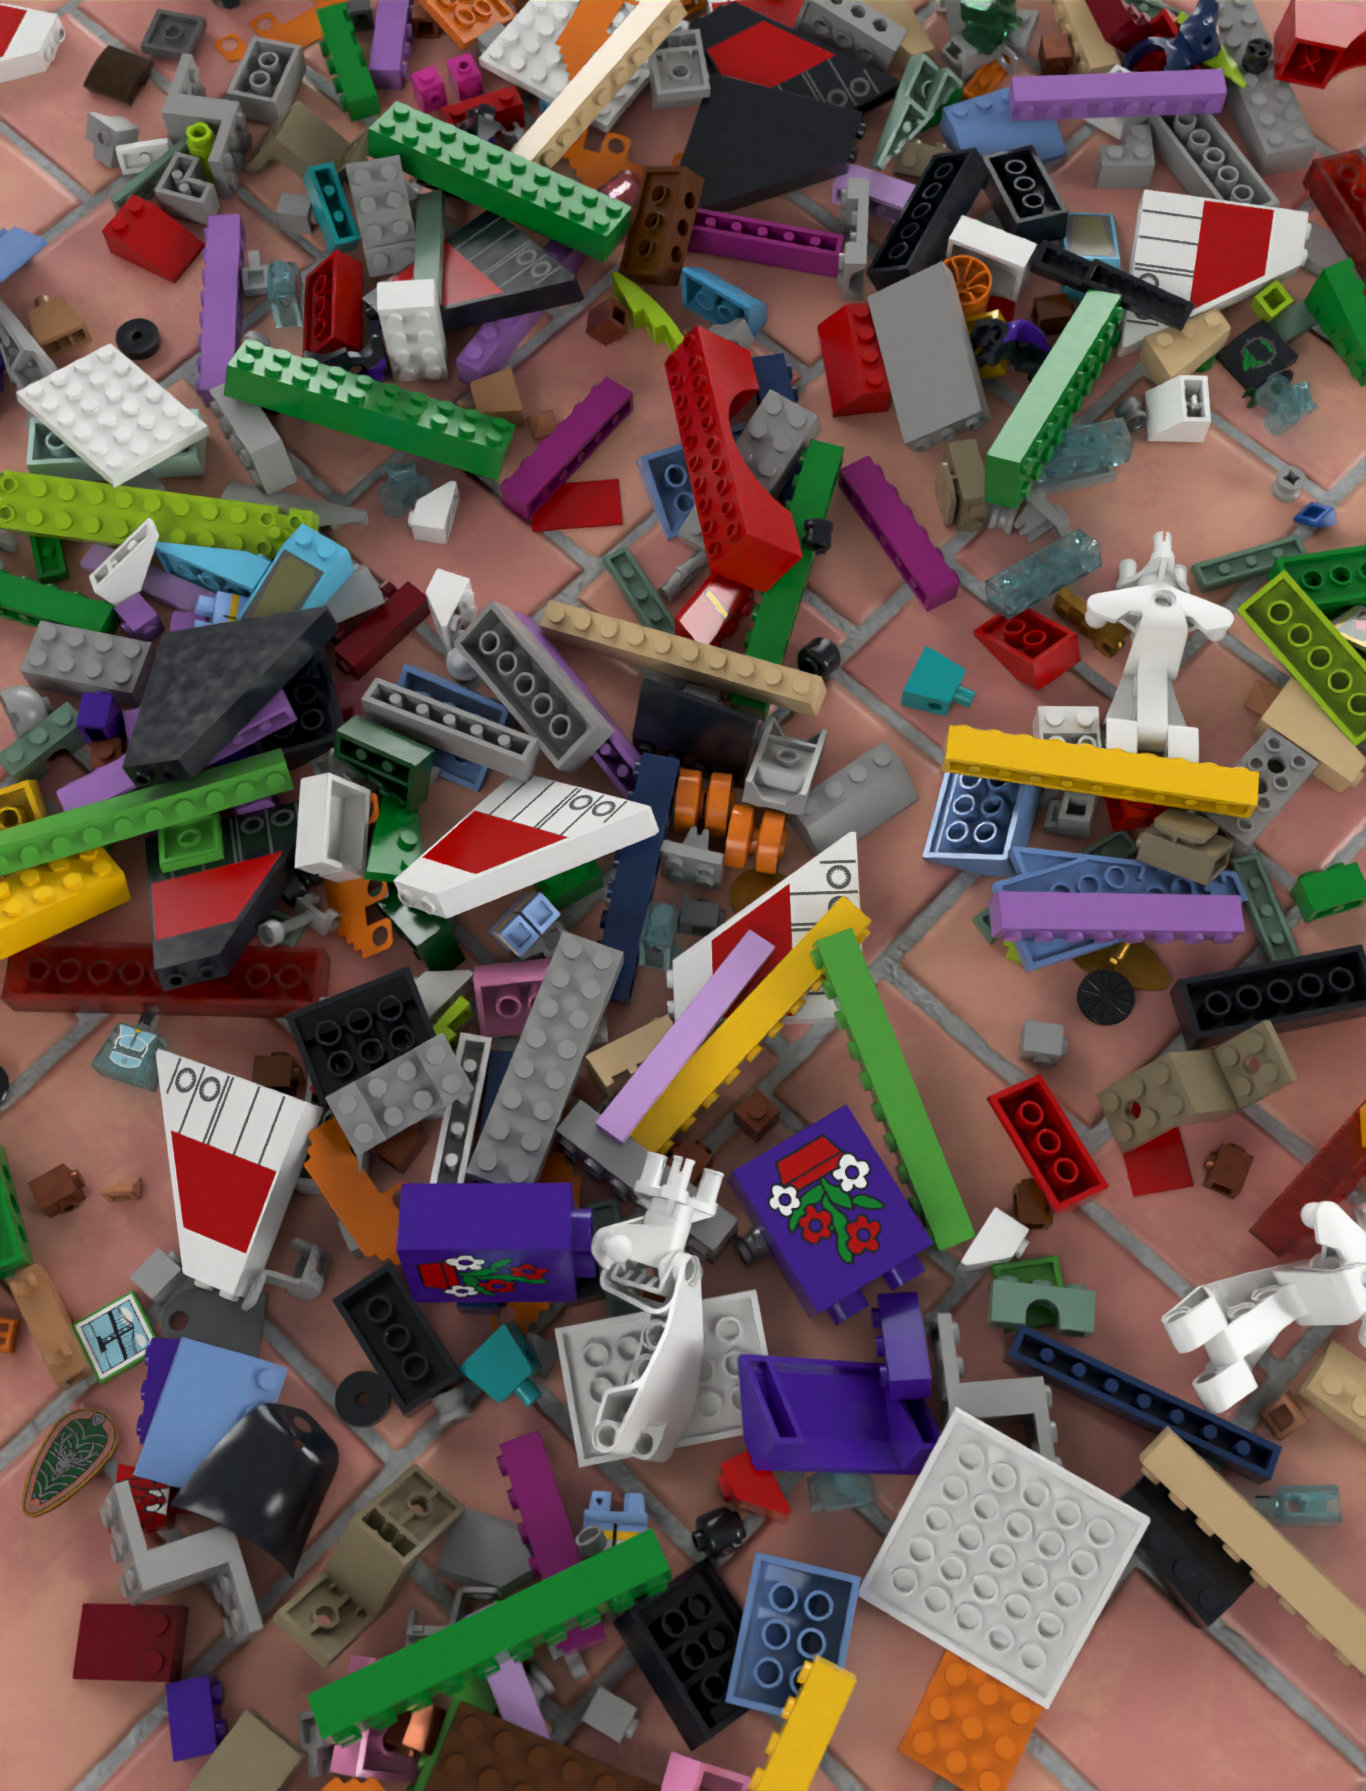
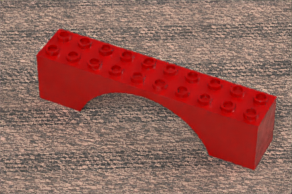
(1319, 42)
(741, 524)

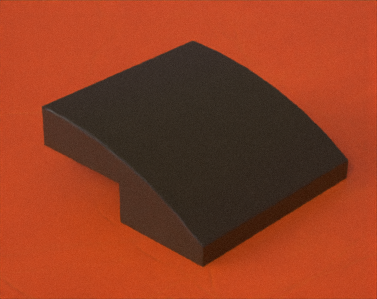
(118, 74)

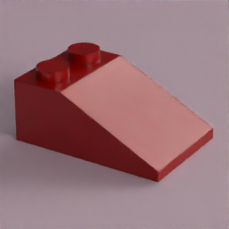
(151, 239)
(1030, 646)

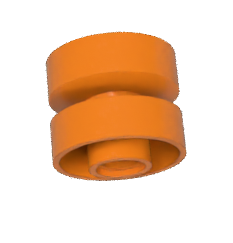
(972, 283)
(710, 803)
(765, 842)

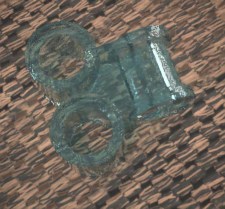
(1284, 402)
(403, 487)

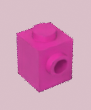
(464, 77)
(428, 89)

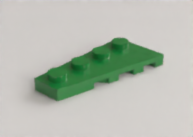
(394, 841)

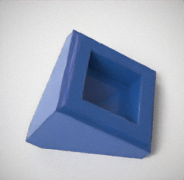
(1316, 516)

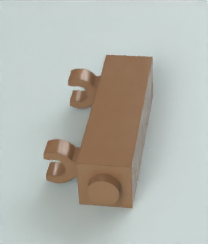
(50, 1325)

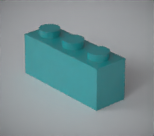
(331, 208)

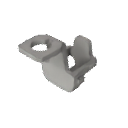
(970, 59)
(305, 1281)
(417, 1632)

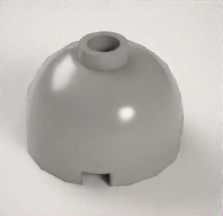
(24, 708)

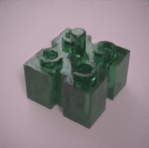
(988, 22)

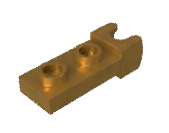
(1107, 638)

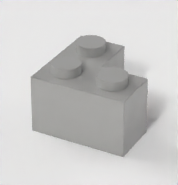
(1129, 162)
(185, 190)

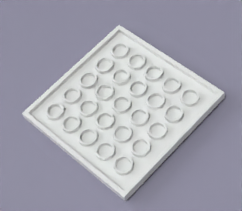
(531, 59)
(1003, 1557)

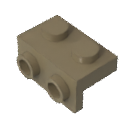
(915, 157)

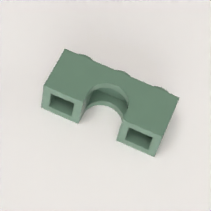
(28, 754)
(1070, 1306)

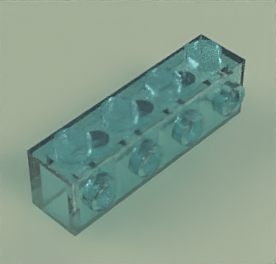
(1089, 448)
(1043, 573)

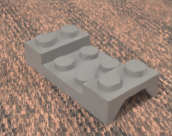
(383, 214)
(855, 223)
(783, 770)
(399, 1094)

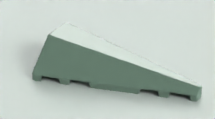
(918, 97)

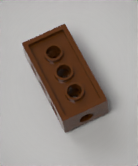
(661, 225)

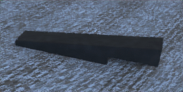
(1136, 294)

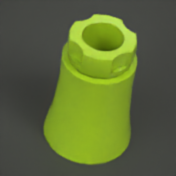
(200, 144)

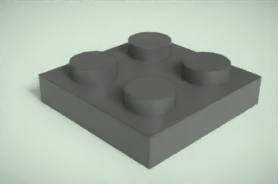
(173, 34)

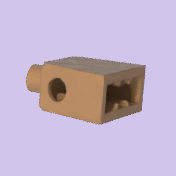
(57, 326)
(496, 397)

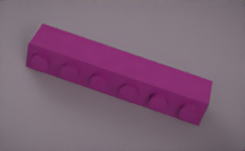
(766, 242)
(567, 447)
(898, 533)
(543, 1522)

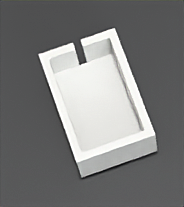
(1003, 253)
(332, 827)

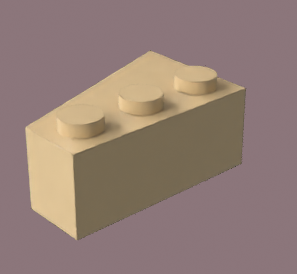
(1182, 352)
(618, 1061)

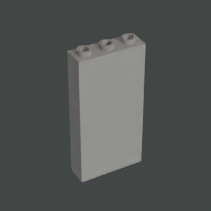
(929, 358)

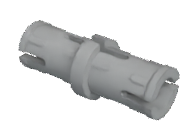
(683, 575)

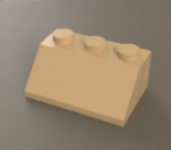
(1338, 1389)

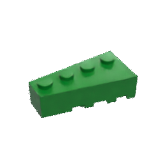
(346, 63)
(1341, 312)

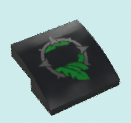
(1256, 355)

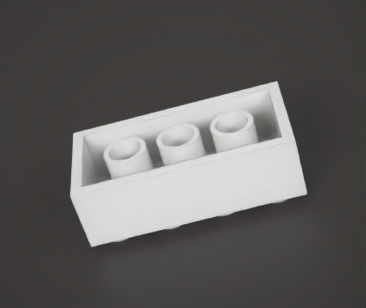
(413, 329)

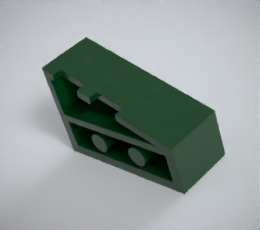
(388, 759)
(425, 933)

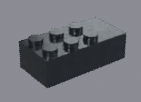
(1025, 195)
(398, 1340)

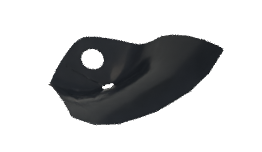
(264, 1484)

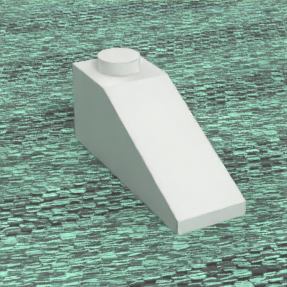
(127, 566)

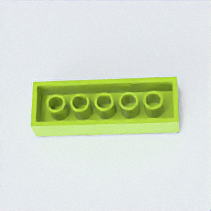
(1310, 651)

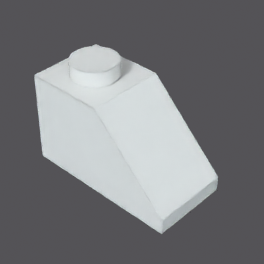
(435, 514)
(442, 989)
(995, 1243)

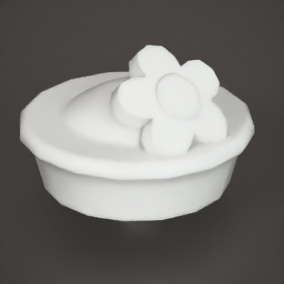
(459, 667)

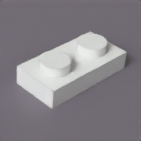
(139, 155)

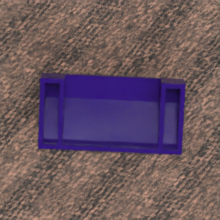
(830, 1418)

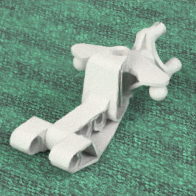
(1160, 615)
(1246, 1312)
(670, 1349)

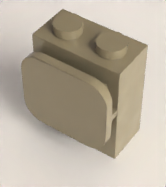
(962, 487)
(1184, 846)
(251, 1759)

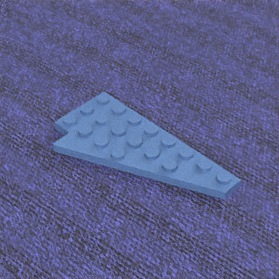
(1084, 873)

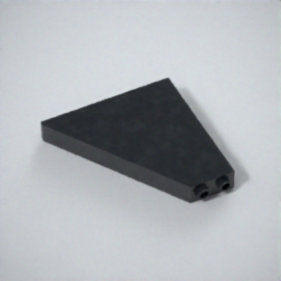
(766, 143)
(212, 685)

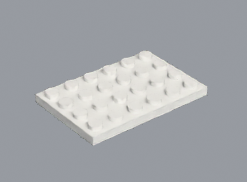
(112, 414)
(602, 1352)

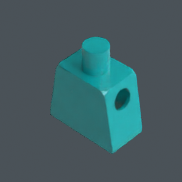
(936, 685)
(505, 1366)

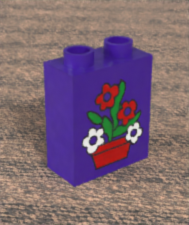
(831, 1215)
(494, 1242)

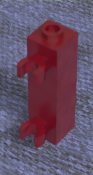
(381, 630)

